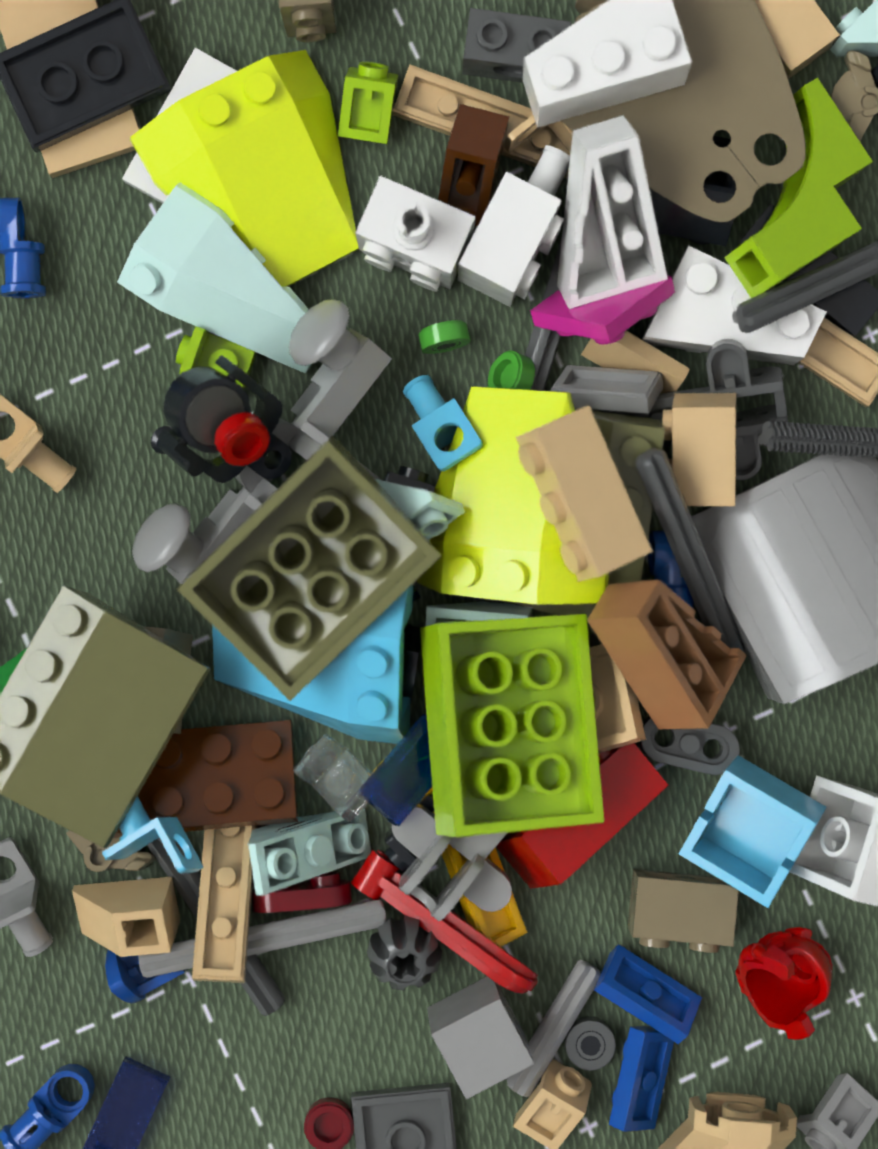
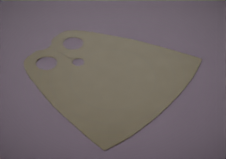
(731, 87)

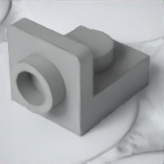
(840, 1117)

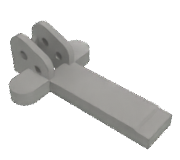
(477, 879)

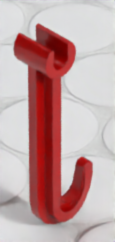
(381, 879)

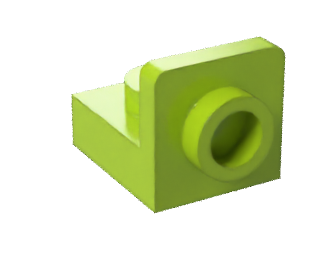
(368, 103)
(205, 349)

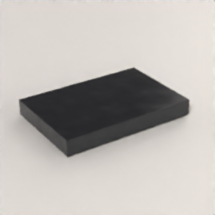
(81, 74)

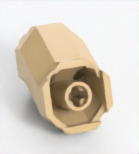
(734, 1123)

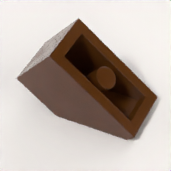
(473, 160)

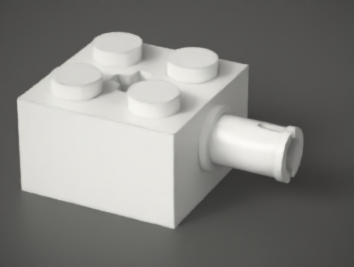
(514, 230)
(414, 234)
(844, 842)

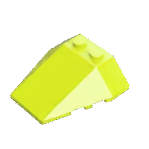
(265, 156)
(502, 539)

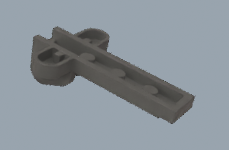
(730, 373)

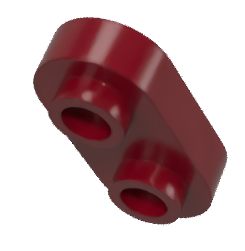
(318, 893)

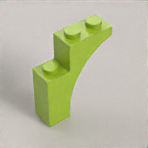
(809, 211)

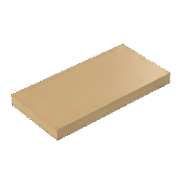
(29, 18)

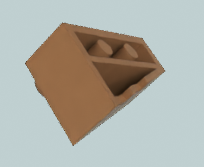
(665, 653)

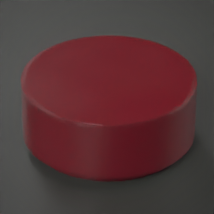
(329, 1124)

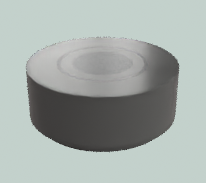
(590, 1043)

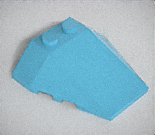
(353, 693)

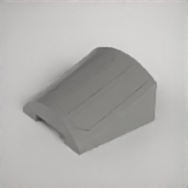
(801, 572)

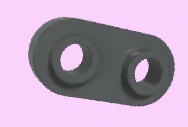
(687, 746)

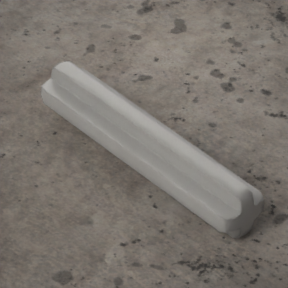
(556, 1025)

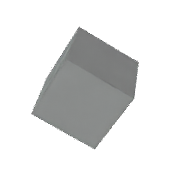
(479, 1036)

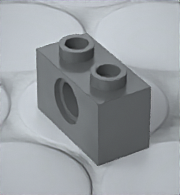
(502, 40)

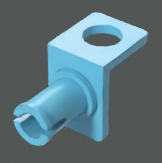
(440, 423)
(140, 831)

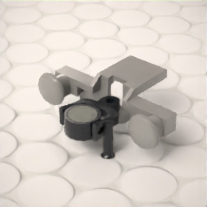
(206, 398)

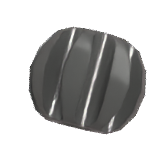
(403, 953)

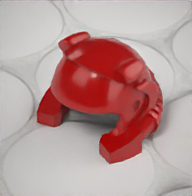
(785, 979)

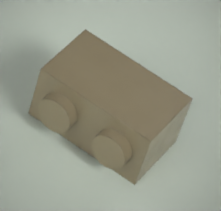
(682, 910)

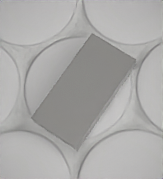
(610, 388)

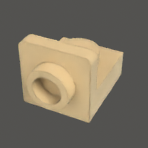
(554, 1105)

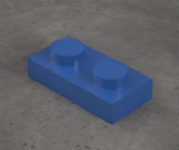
(648, 994)
(641, 1079)

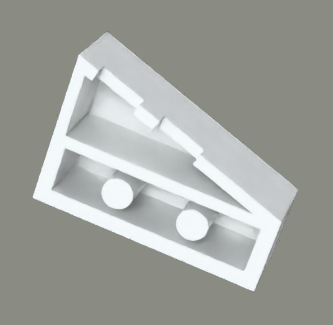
(606, 60)
(608, 217)
(703, 311)

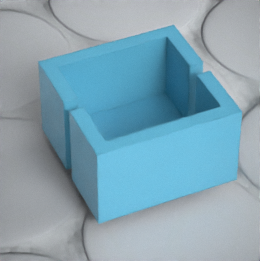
(753, 832)

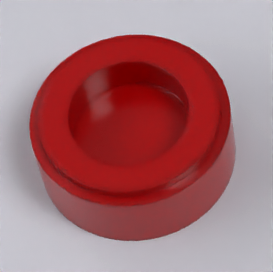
(242, 439)

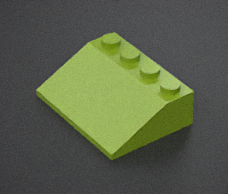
(511, 725)

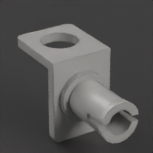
(19, 901)

